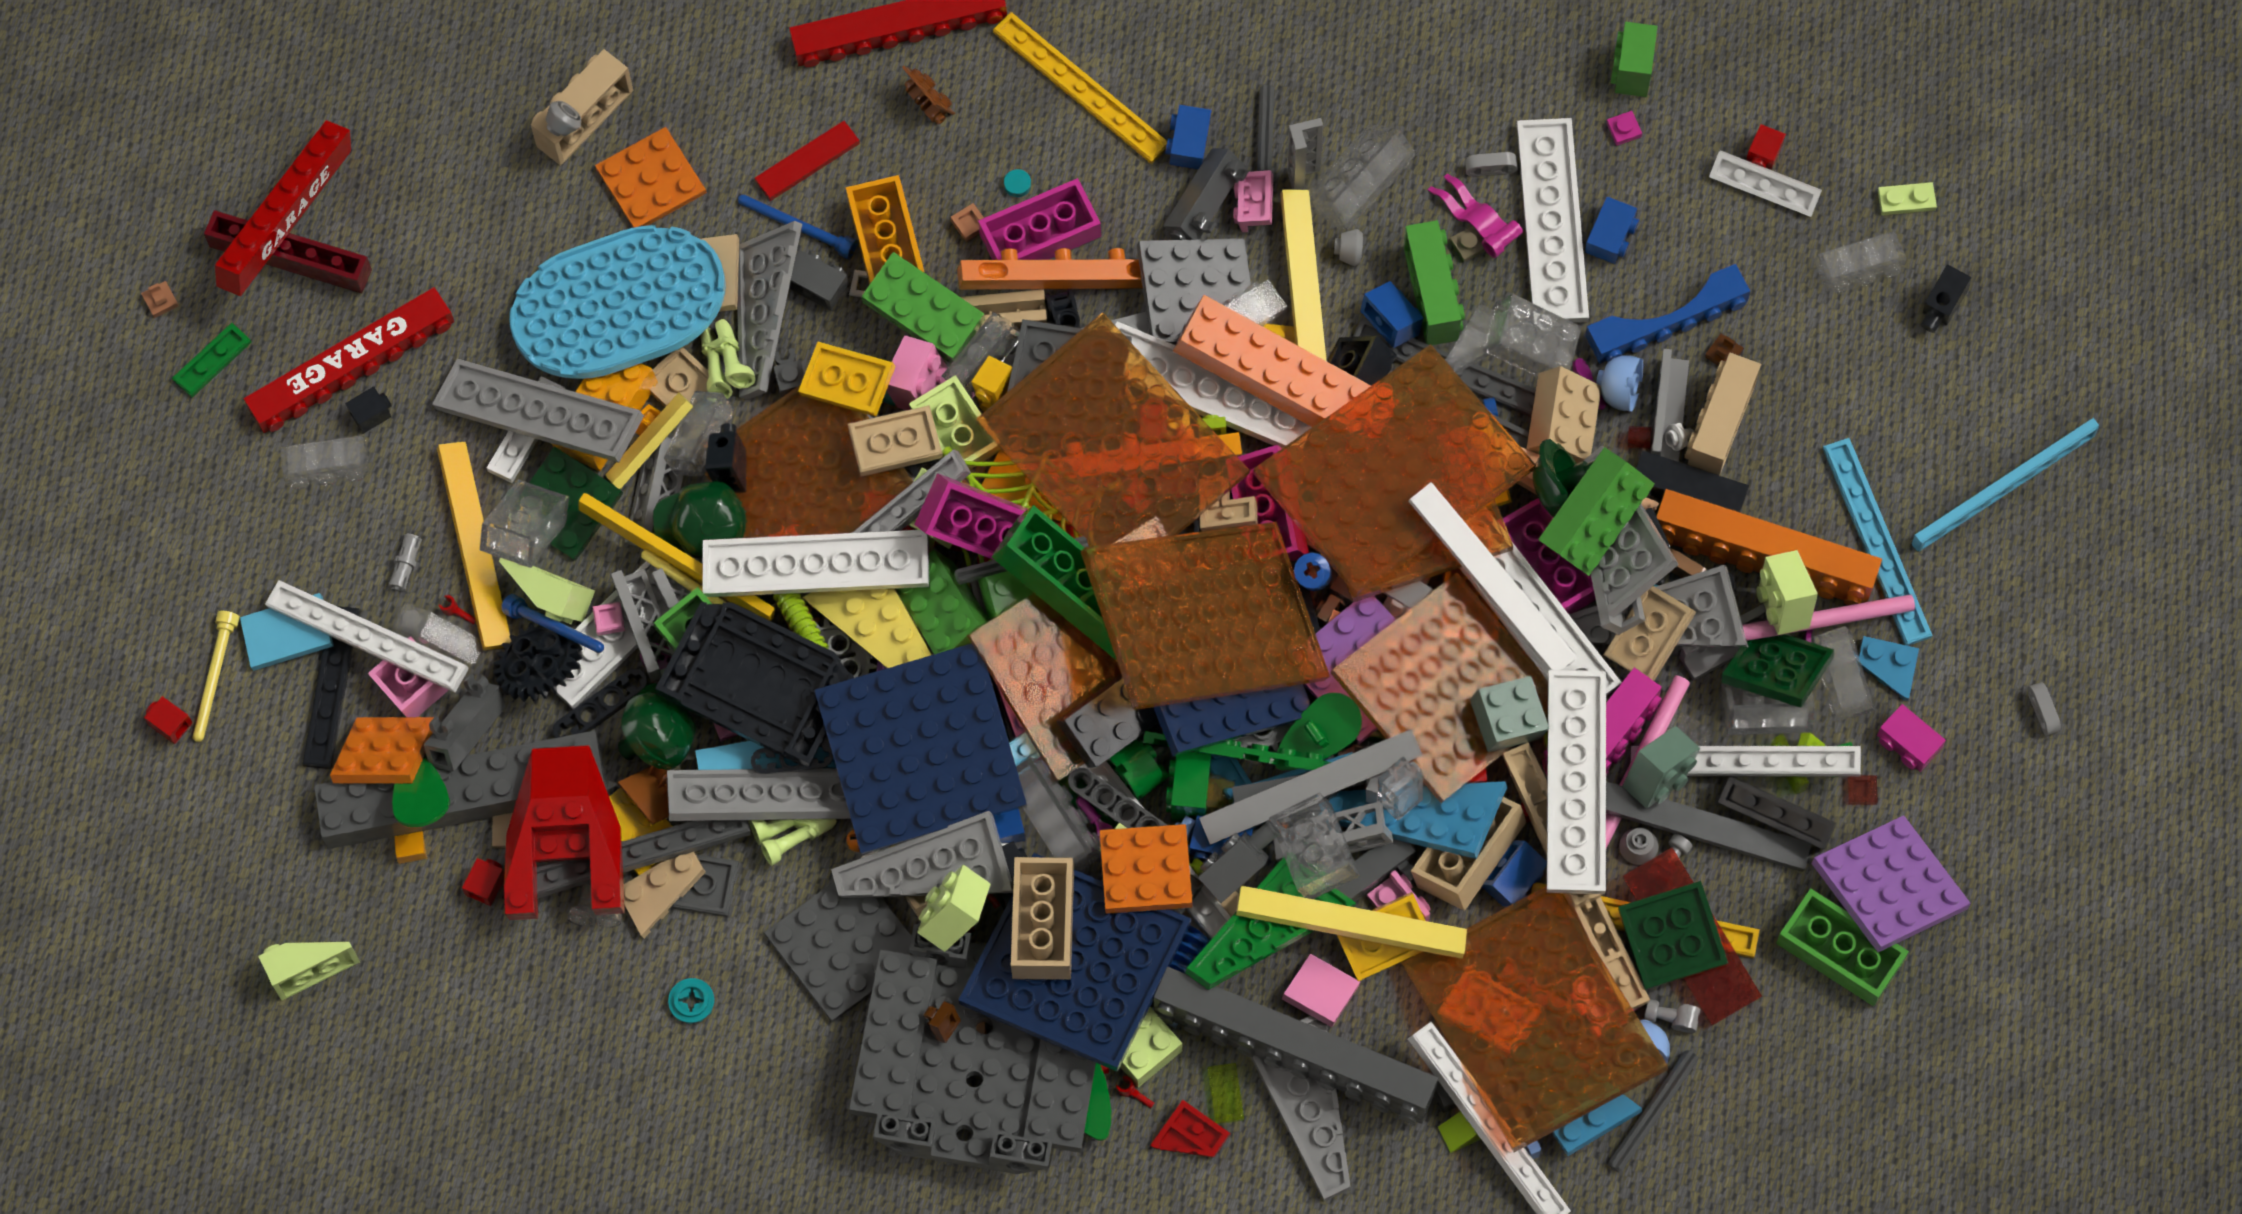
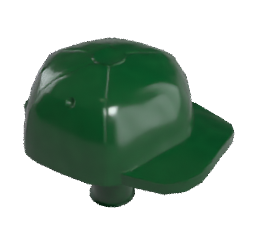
(1556, 475)
(699, 514)
(656, 730)

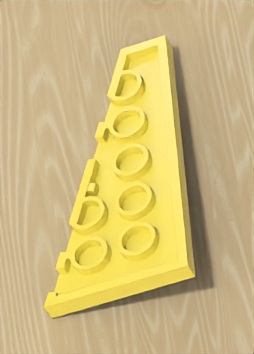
(875, 622)

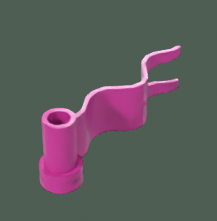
(1481, 216)

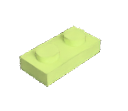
(1907, 198)

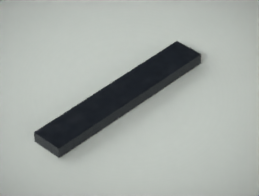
(328, 703)

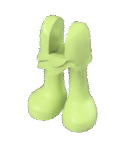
(726, 346)
(775, 848)

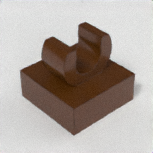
(1721, 348)
(942, 1021)

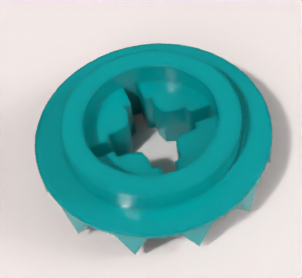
(682, 992)

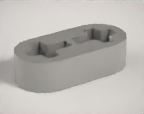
(1491, 164)
(2044, 708)

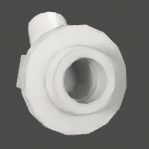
(1677, 436)

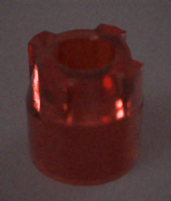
(1639, 437)

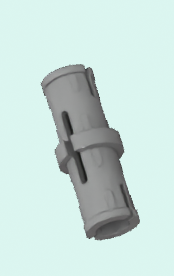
(405, 562)

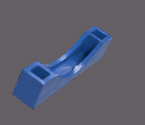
(1619, 335)

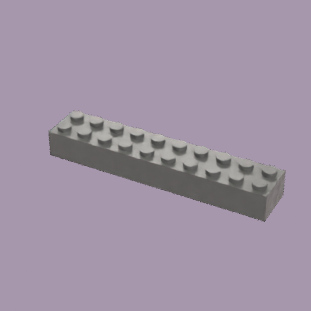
(478, 789)
(1295, 1046)

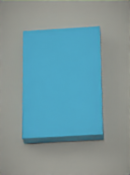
(278, 638)

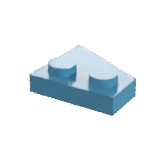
(1890, 664)

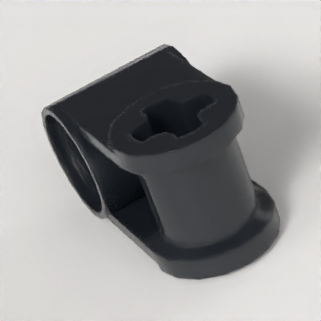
(1063, 308)

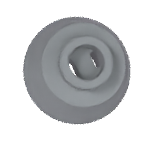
(562, 119)
(1349, 247)
(1638, 852)

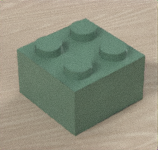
(1509, 714)
(1661, 767)

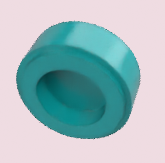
(1017, 183)

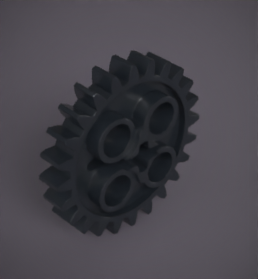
(536, 663)

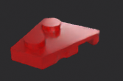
(1191, 1133)

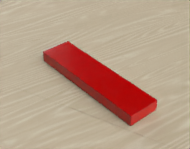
(807, 160)

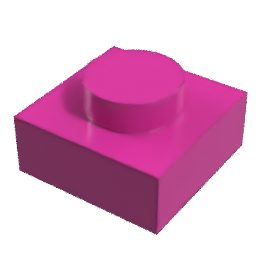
(1624, 128)

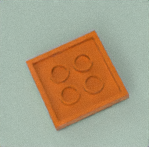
(650, 179)
(382, 750)
(1145, 868)

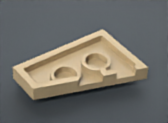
(659, 888)

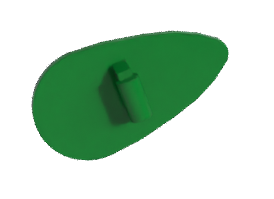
(1325, 727)
(421, 801)
(1099, 1110)

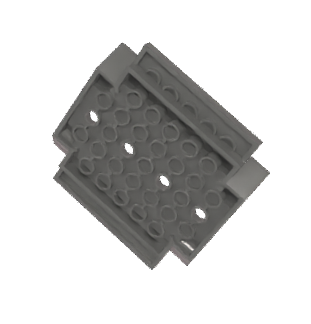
(917, 1086)

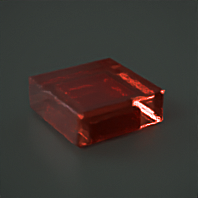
(1862, 790)

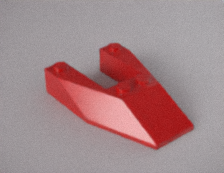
(561, 817)

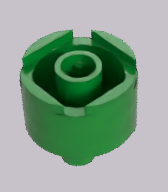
(1138, 768)

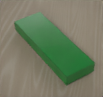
(211, 360)

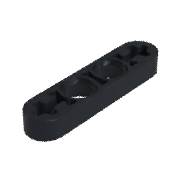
(597, 703)

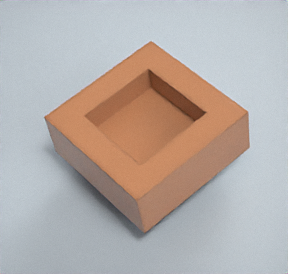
(967, 222)

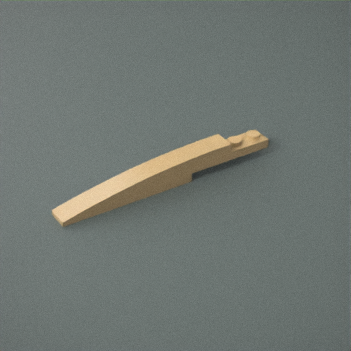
(1586, 907)

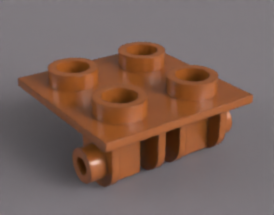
(922, 92)
(648, 793)

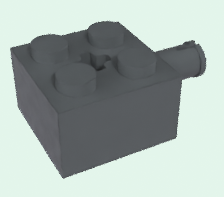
(1238, 862)

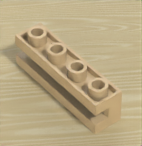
(1012, 305)

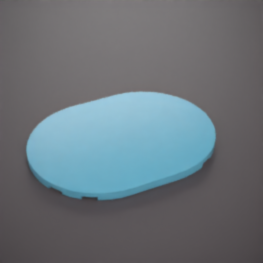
(617, 302)

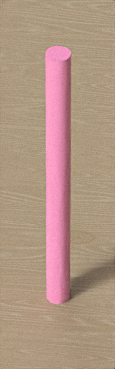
(1839, 616)
(1657, 728)

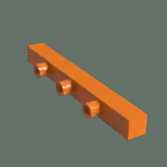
(1050, 274)

